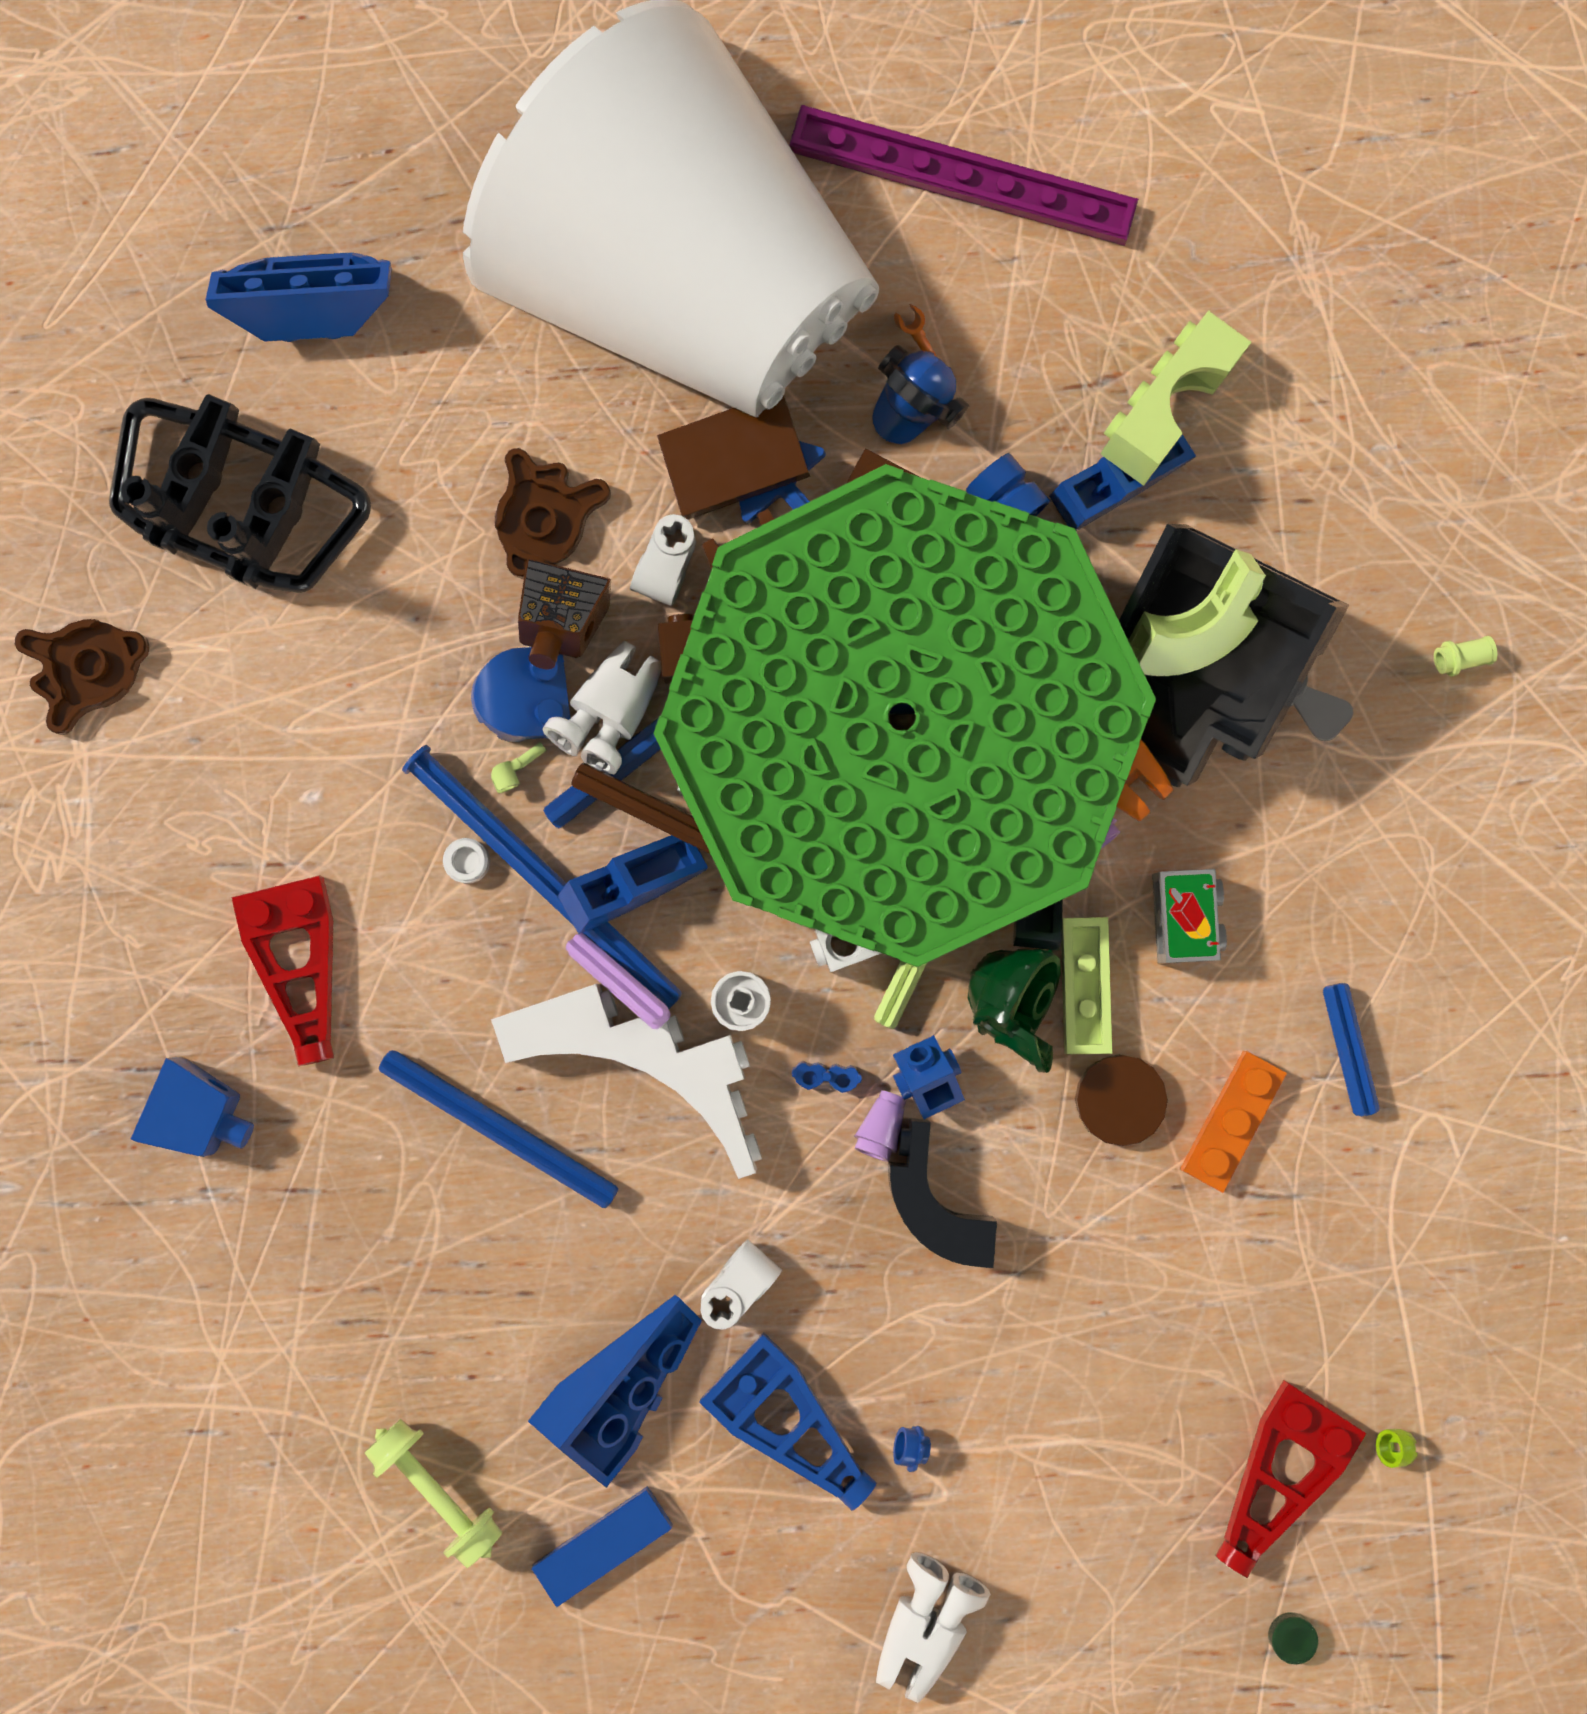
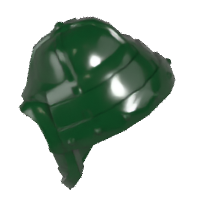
(1012, 996)

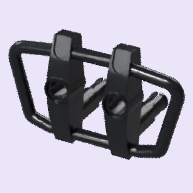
(251, 546)

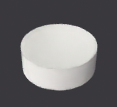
(466, 860)

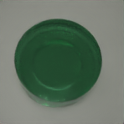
(1293, 1638)

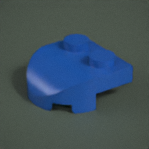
(519, 697)

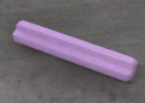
(618, 981)

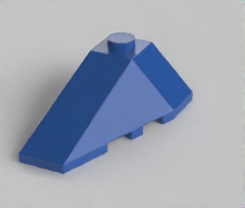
(604, 1402)

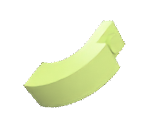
(1207, 631)

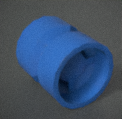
(1005, 484)

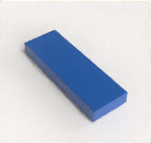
(602, 1546)

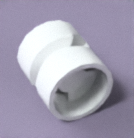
(740, 1000)

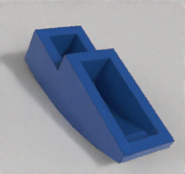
(1106, 487)
(630, 882)

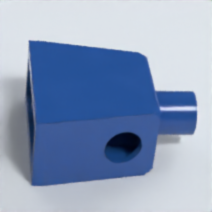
(191, 1112)

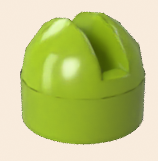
(1387, 1453)

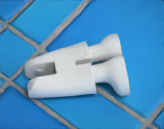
(610, 696)
(925, 1632)

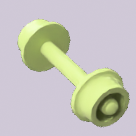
(474, 1537)

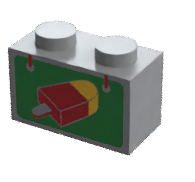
(1188, 916)

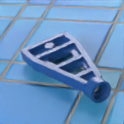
(748, 1384)

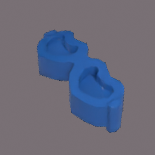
(814, 1074)

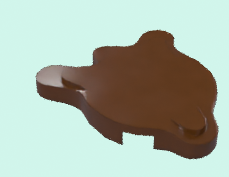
(541, 513)
(83, 668)

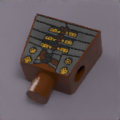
(560, 611)

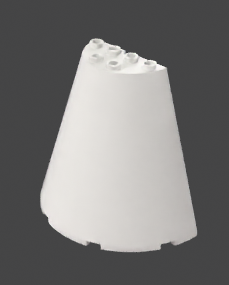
(664, 214)

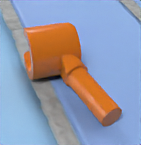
(915, 329)

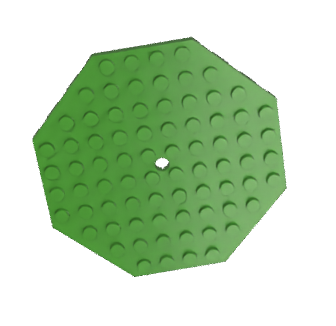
(1015, 693)

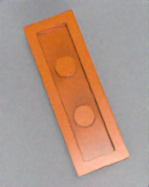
(1233, 1121)

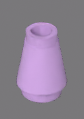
(881, 1128)

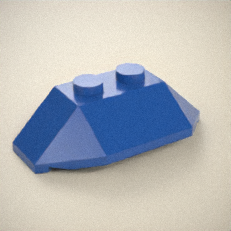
(301, 295)

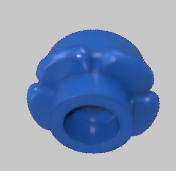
(911, 1448)

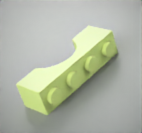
(1200, 364)

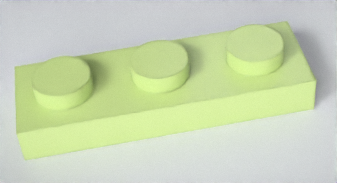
(1086, 986)

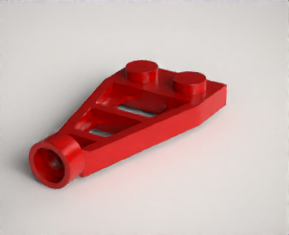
(282, 910)
(1316, 1429)

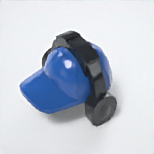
(915, 396)

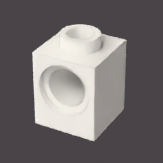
(825, 955)

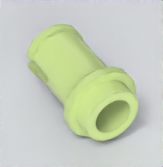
(1454, 657)

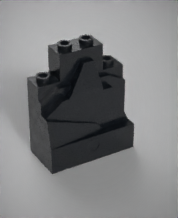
(1252, 686)

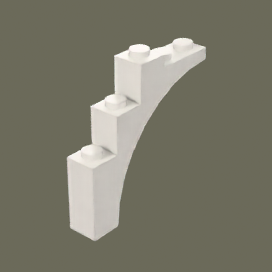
(701, 1075)

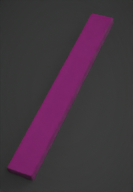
(963, 175)

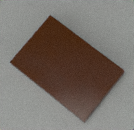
(732, 458)

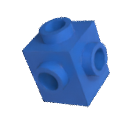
(925, 1068)

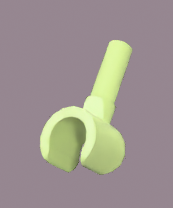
(504, 774)

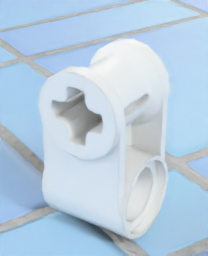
(663, 567)
(742, 1279)

